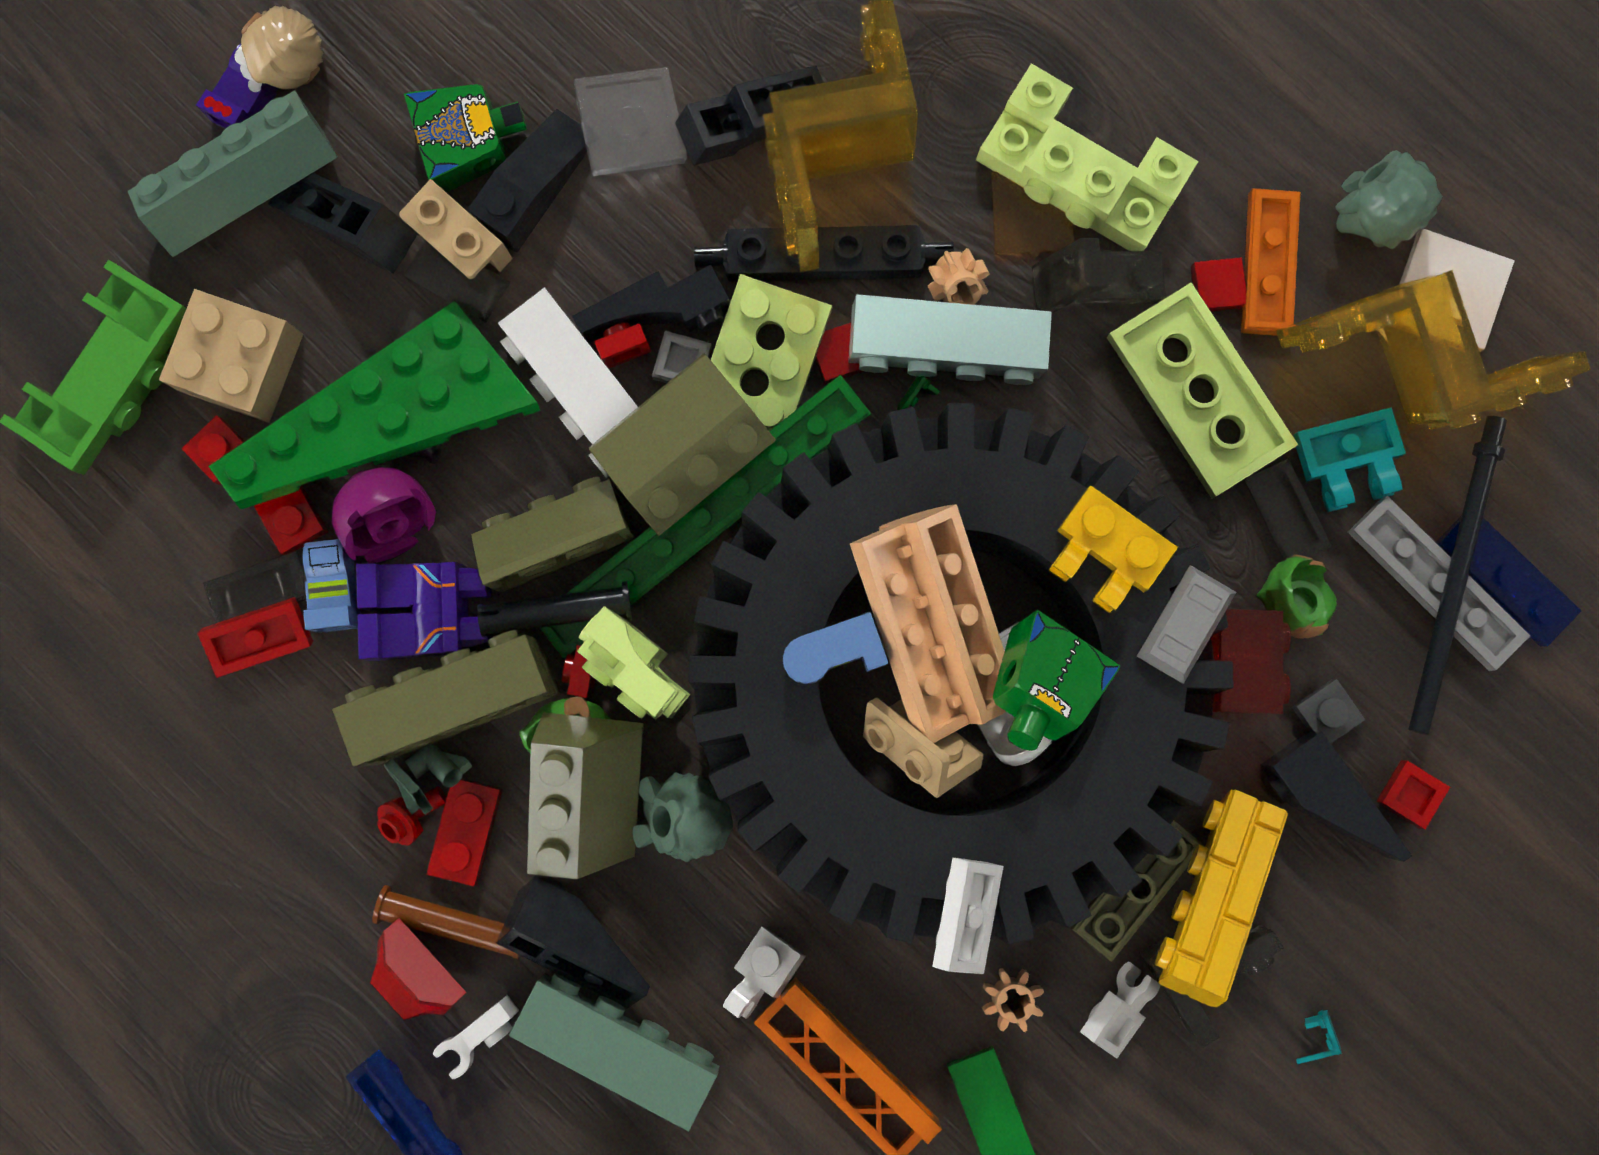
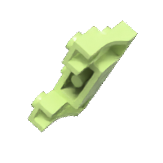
(1078, 174)
(631, 661)

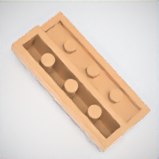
(933, 619)

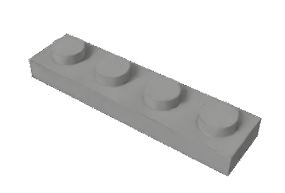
(1422, 570)

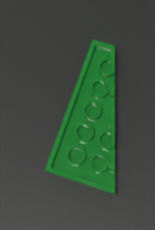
(391, 405)

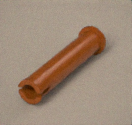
(439, 920)

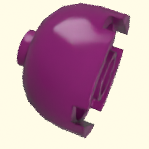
(380, 514)

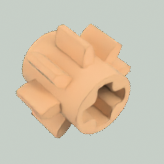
(958, 278)
(1026, 1003)

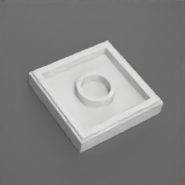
(1478, 274)

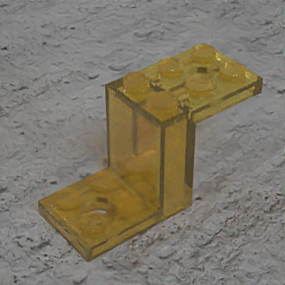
(840, 128)
(1435, 352)

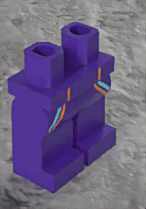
(438, 604)

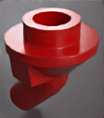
(398, 824)

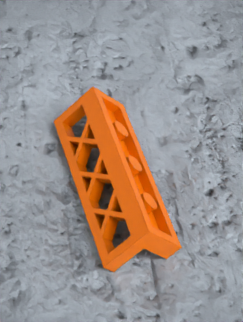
(859, 1059)

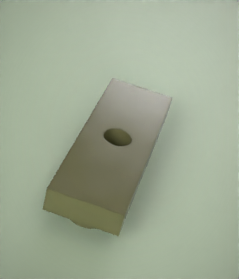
(1118, 918)

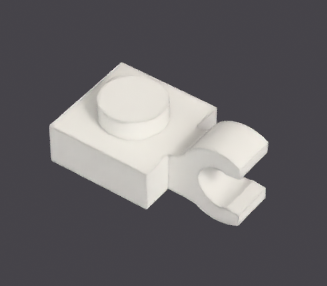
(767, 968)
(1118, 1016)
(488, 1028)

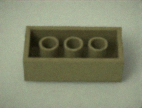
(445, 700)

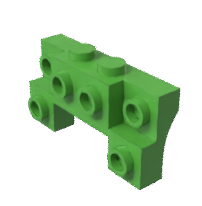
(108, 378)

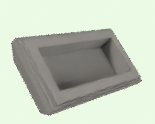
(1186, 624)

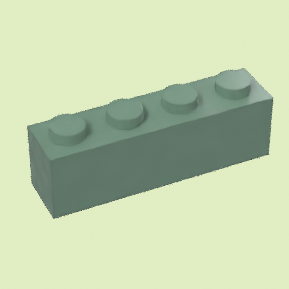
(231, 174)
(616, 1050)

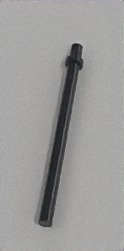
(1487, 454)

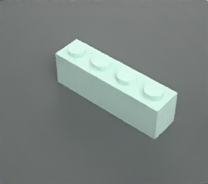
(949, 338)

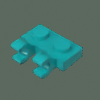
(1349, 445)

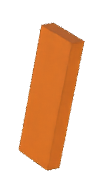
(1270, 260)

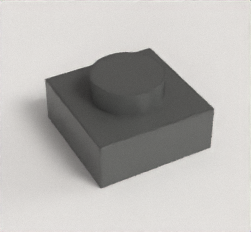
(1329, 711)

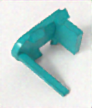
(1324, 1021)

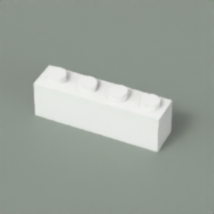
(566, 368)

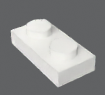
(967, 916)

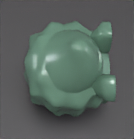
(1389, 200)
(683, 817)

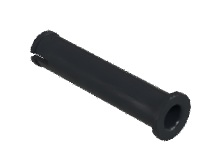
(552, 610)

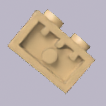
(454, 231)
(930, 764)

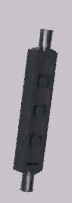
(843, 253)

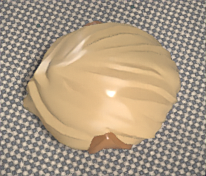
(281, 48)

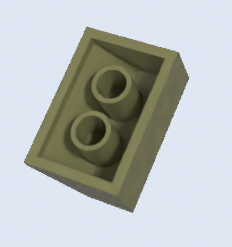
(681, 444)
(551, 535)
(582, 794)

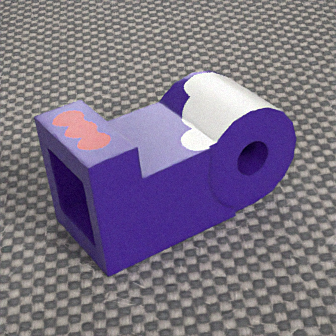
(236, 94)

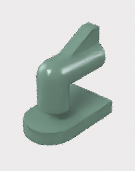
(432, 758)

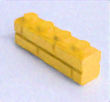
(1222, 898)

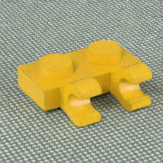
(1117, 541)

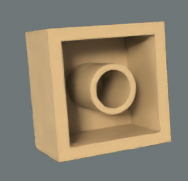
(231, 355)

